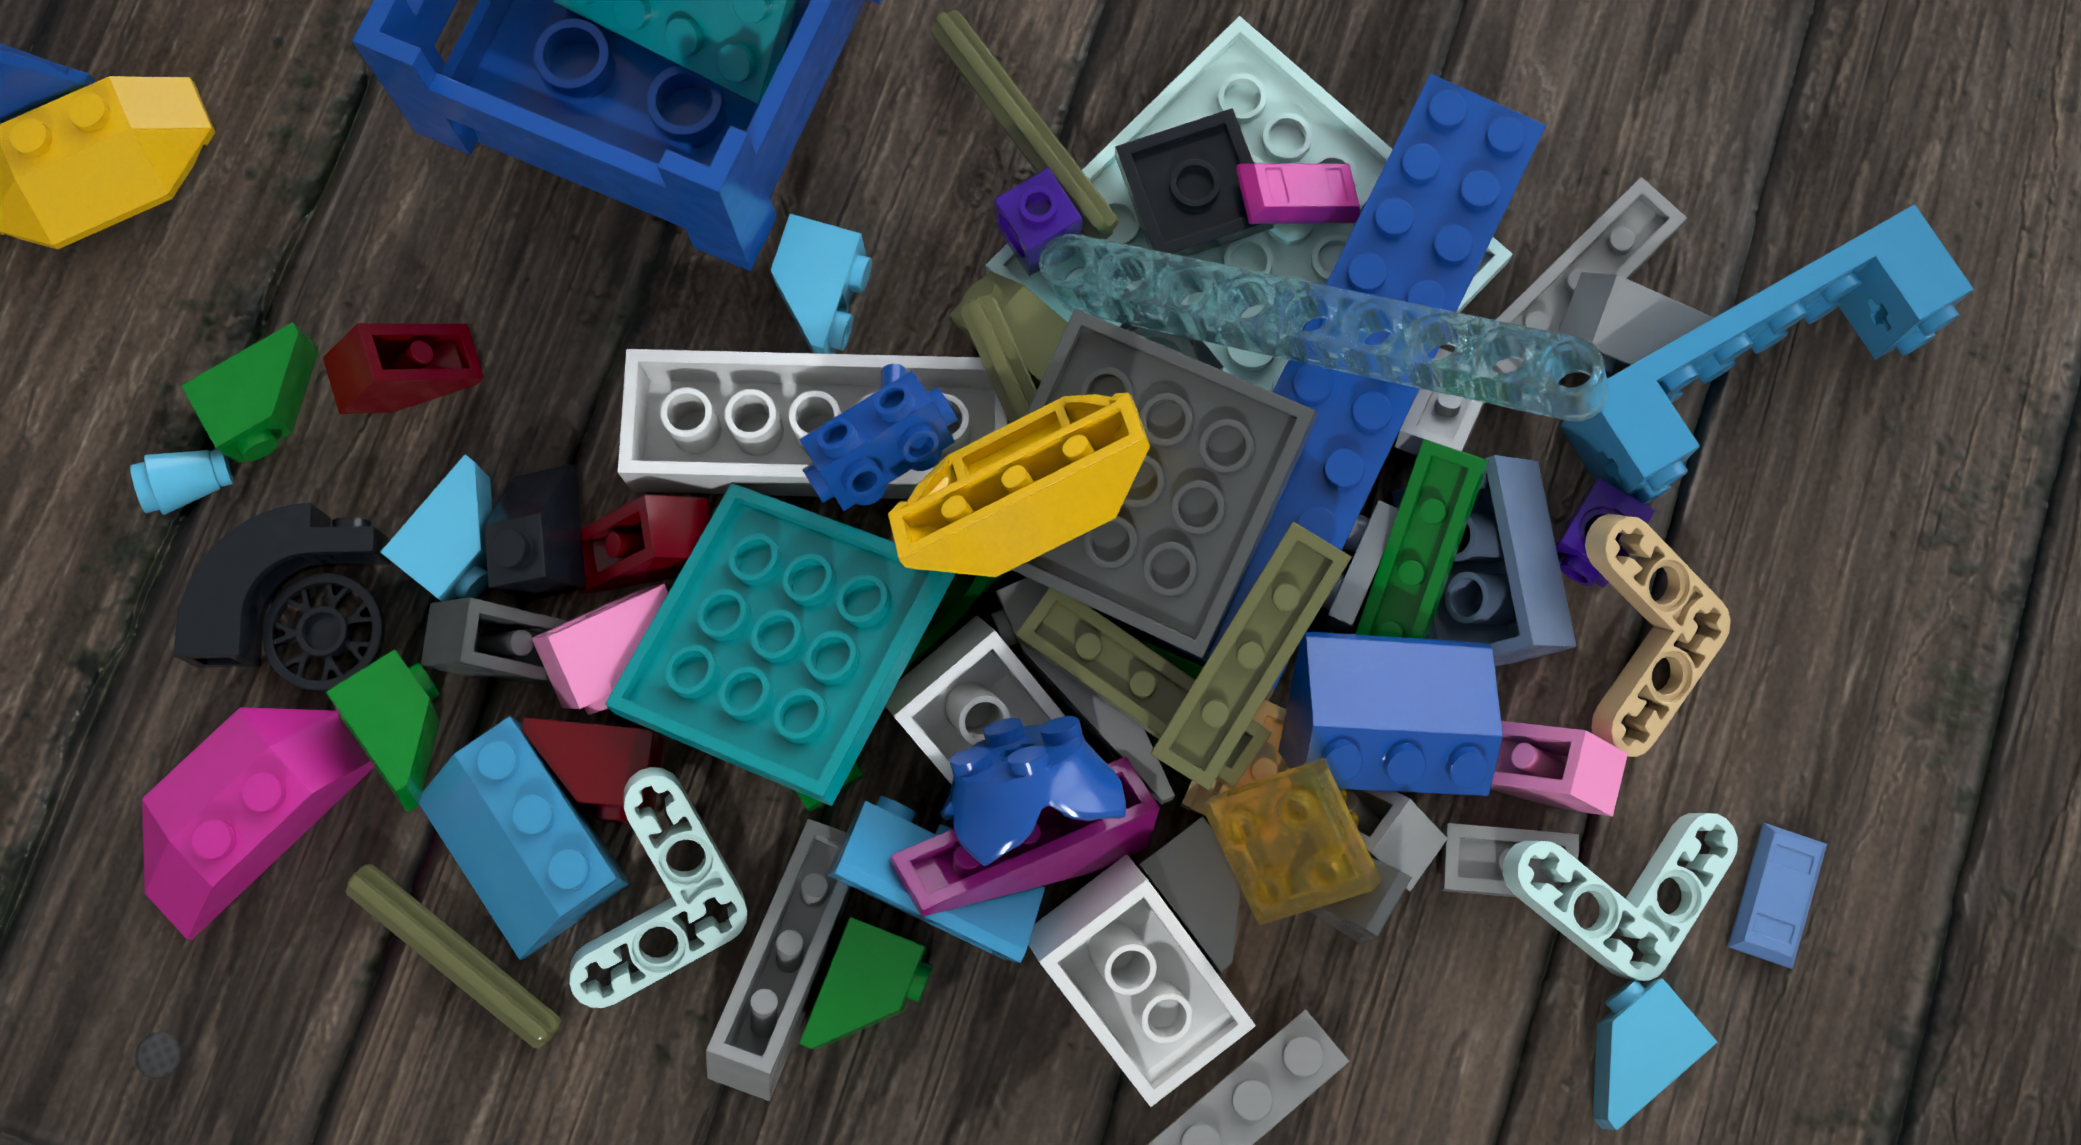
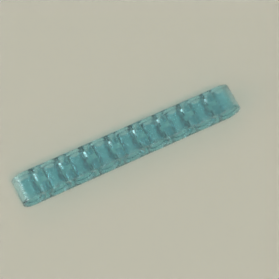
(1337, 343)

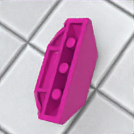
(242, 806)

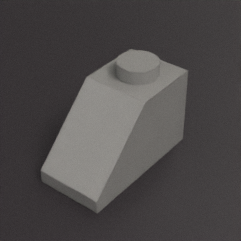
(1626, 318)
(1396, 831)

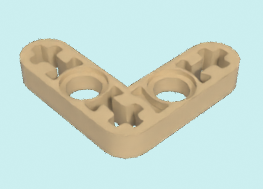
(1671, 622)

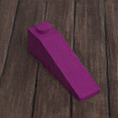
(946, 877)

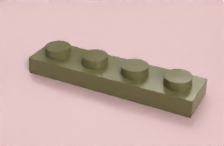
(1250, 655)
(1121, 671)

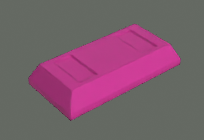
(1298, 193)

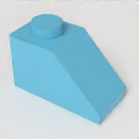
(445, 536)
(1642, 1049)

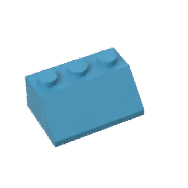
(520, 838)
(863, 862)

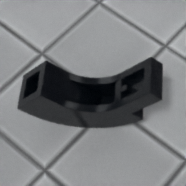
(241, 574)

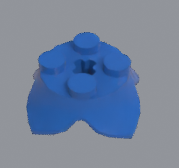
(1019, 772)

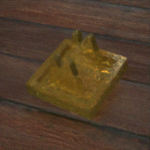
(1292, 842)

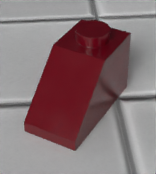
(400, 365)
(642, 541)
(597, 761)

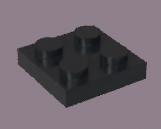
(1189, 185)

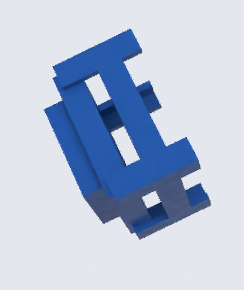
(608, 109)

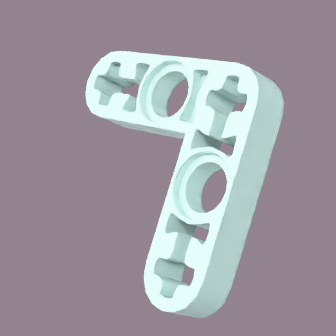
(688, 894)
(1640, 912)

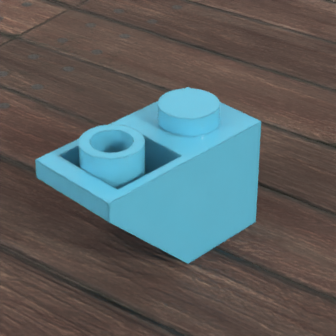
(817, 277)

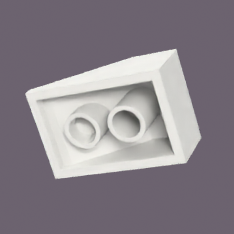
(963, 690)
(1138, 980)

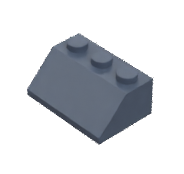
(1506, 570)

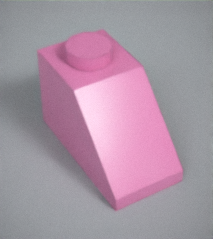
(594, 649)
(1559, 768)

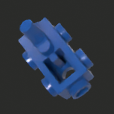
(879, 440)

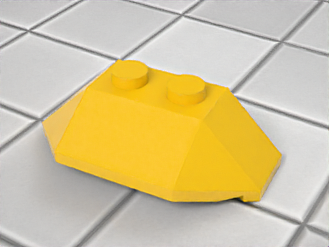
(98, 157)
(1023, 488)

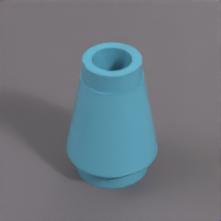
(179, 478)

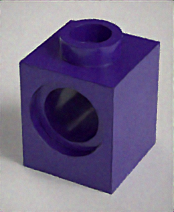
(1034, 216)
(1597, 501)

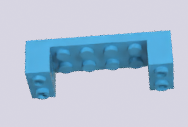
(1888, 282)

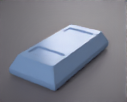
(1777, 895)

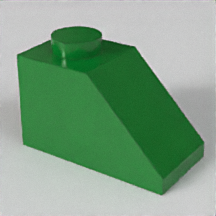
(255, 394)
(392, 722)
(866, 983)

